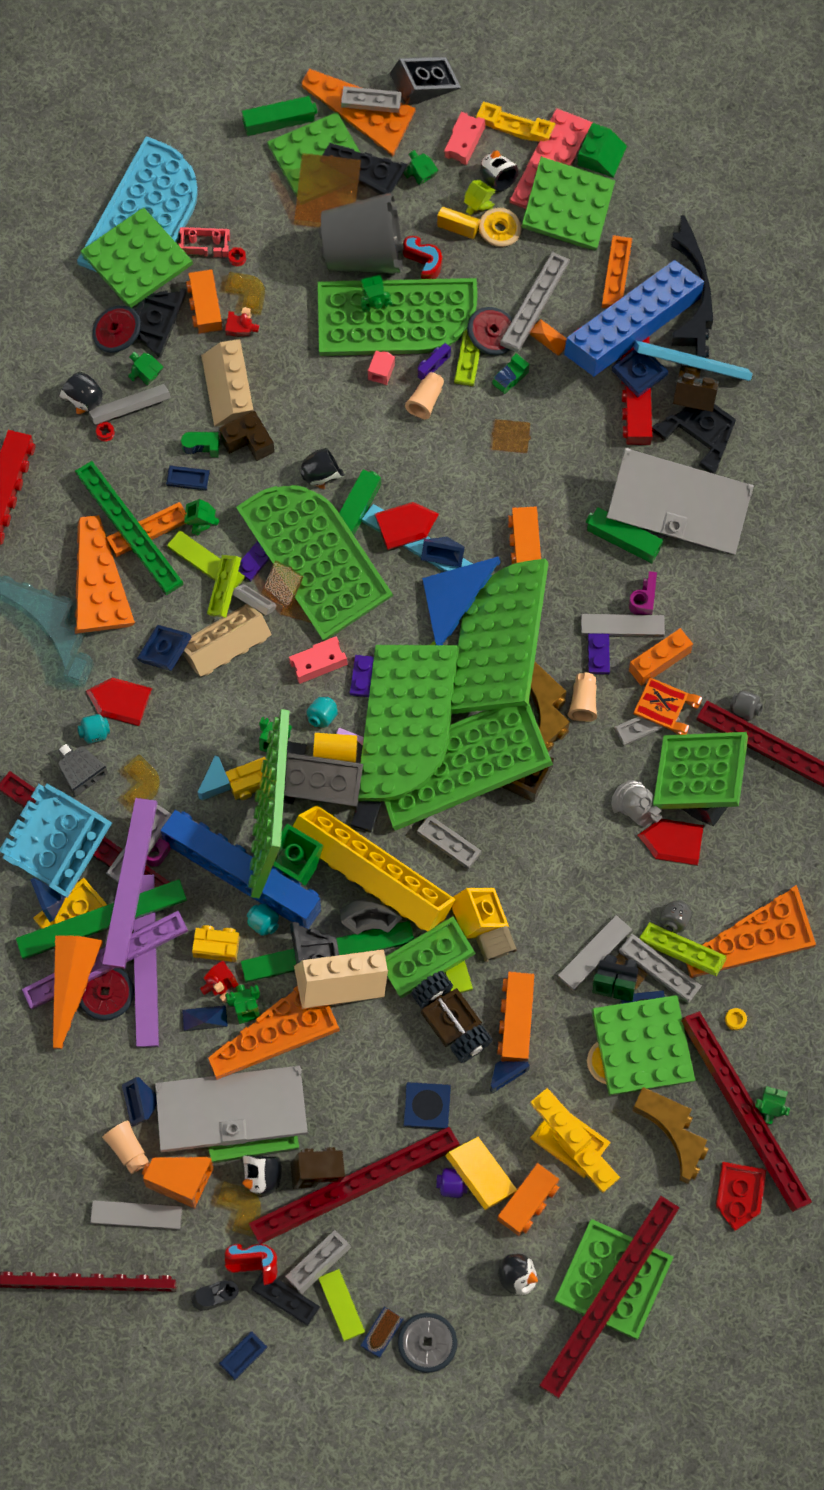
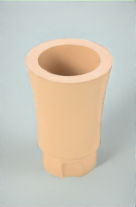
(425, 396)
(583, 698)
(126, 1147)

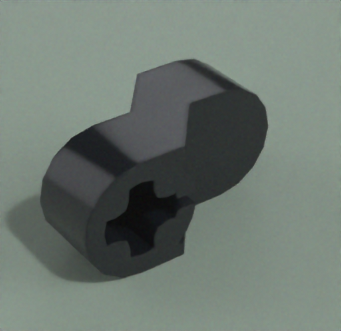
(205, 1297)

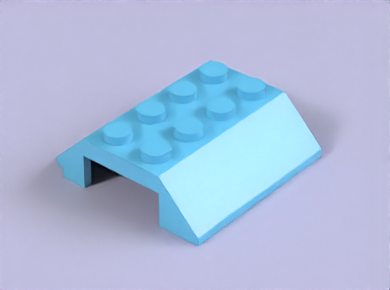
(55, 838)

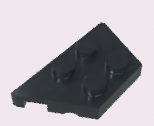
(157, 318)
(311, 943)

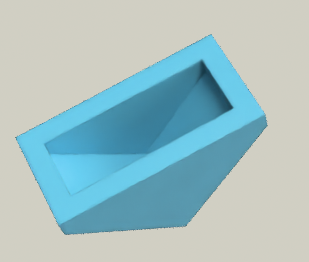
(214, 781)

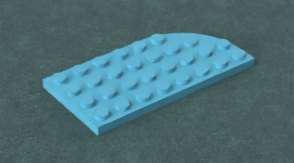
(159, 183)

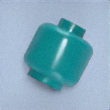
(322, 712)
(93, 728)
(263, 919)

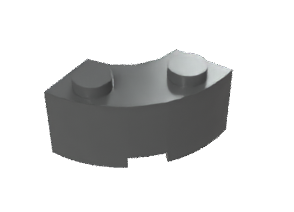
(369, 914)

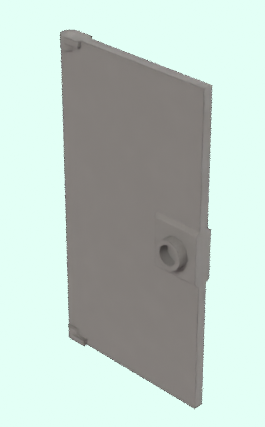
(679, 501)
(231, 1109)

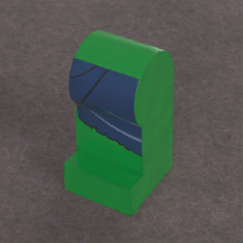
(511, 374)
(201, 442)

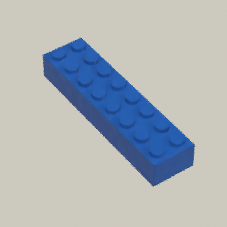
(633, 318)
(233, 866)

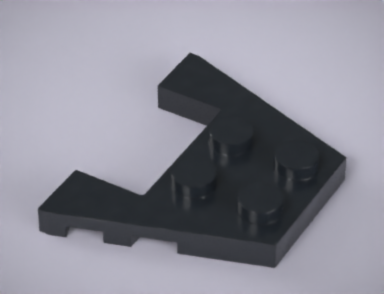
(707, 427)

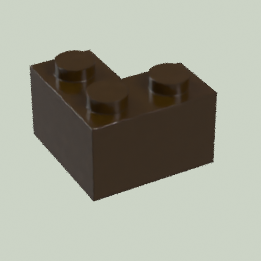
(695, 391)
(247, 432)
(530, 785)
(317, 1167)

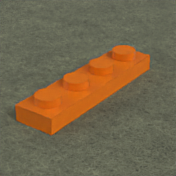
(616, 270)
(153, 525)

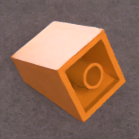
(178, 1177)

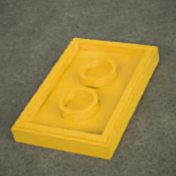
(80, 901)
(549, 1140)
(481, 1173)

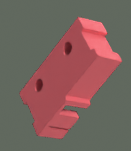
(464, 138)
(215, 233)
(318, 660)

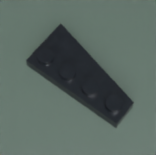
(375, 173)

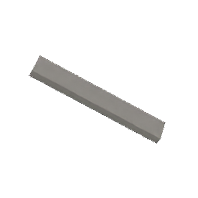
(534, 302)

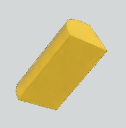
(458, 222)
(335, 746)

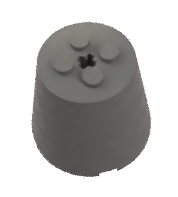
(362, 236)

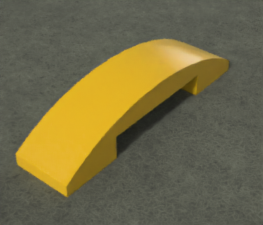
(514, 125)

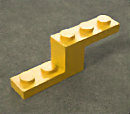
(575, 1140)

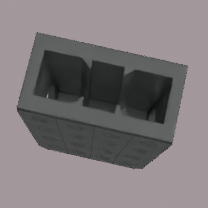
(80, 768)

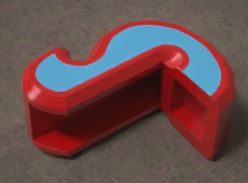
(425, 254)
(252, 1259)

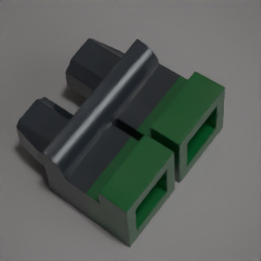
(613, 974)

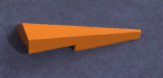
(73, 966)

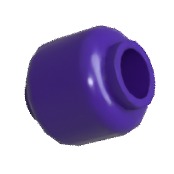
(451, 1183)

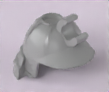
(636, 802)

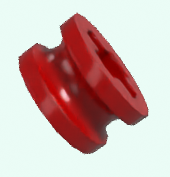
(237, 250)
(108, 436)

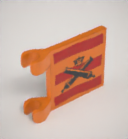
(663, 704)

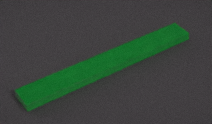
(129, 528)
(99, 919)
(370, 940)

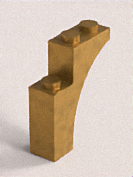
(548, 698)
(671, 1119)

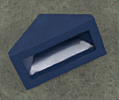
(443, 551)
(48, 898)
(204, 1018)
(507, 1072)
(139, 1100)

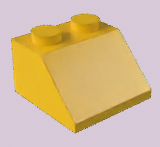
(478, 911)

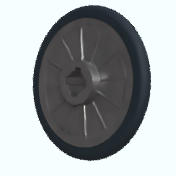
(422, 1357)

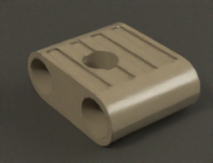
(496, 943)

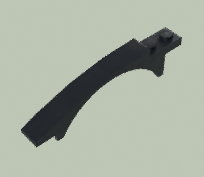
(697, 329)

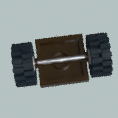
(451, 1017)

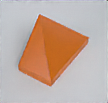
(548, 337)

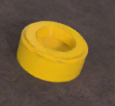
(735, 1019)

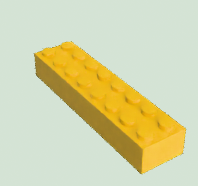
(376, 869)

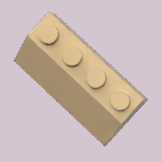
(227, 382)
(226, 639)
(341, 978)

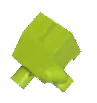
(478, 197)

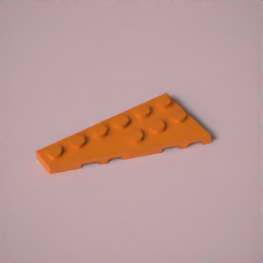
(380, 126)
(98, 584)
(764, 934)
(274, 1033)

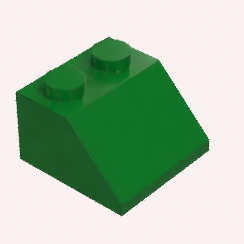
(601, 150)
(298, 854)

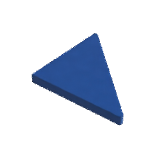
(453, 593)

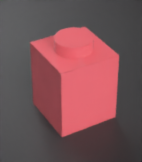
(381, 367)

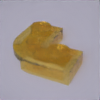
(250, 287)
(146, 778)
(246, 1204)

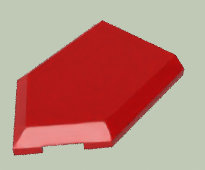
(405, 524)
(120, 700)
(674, 841)
(740, 1193)

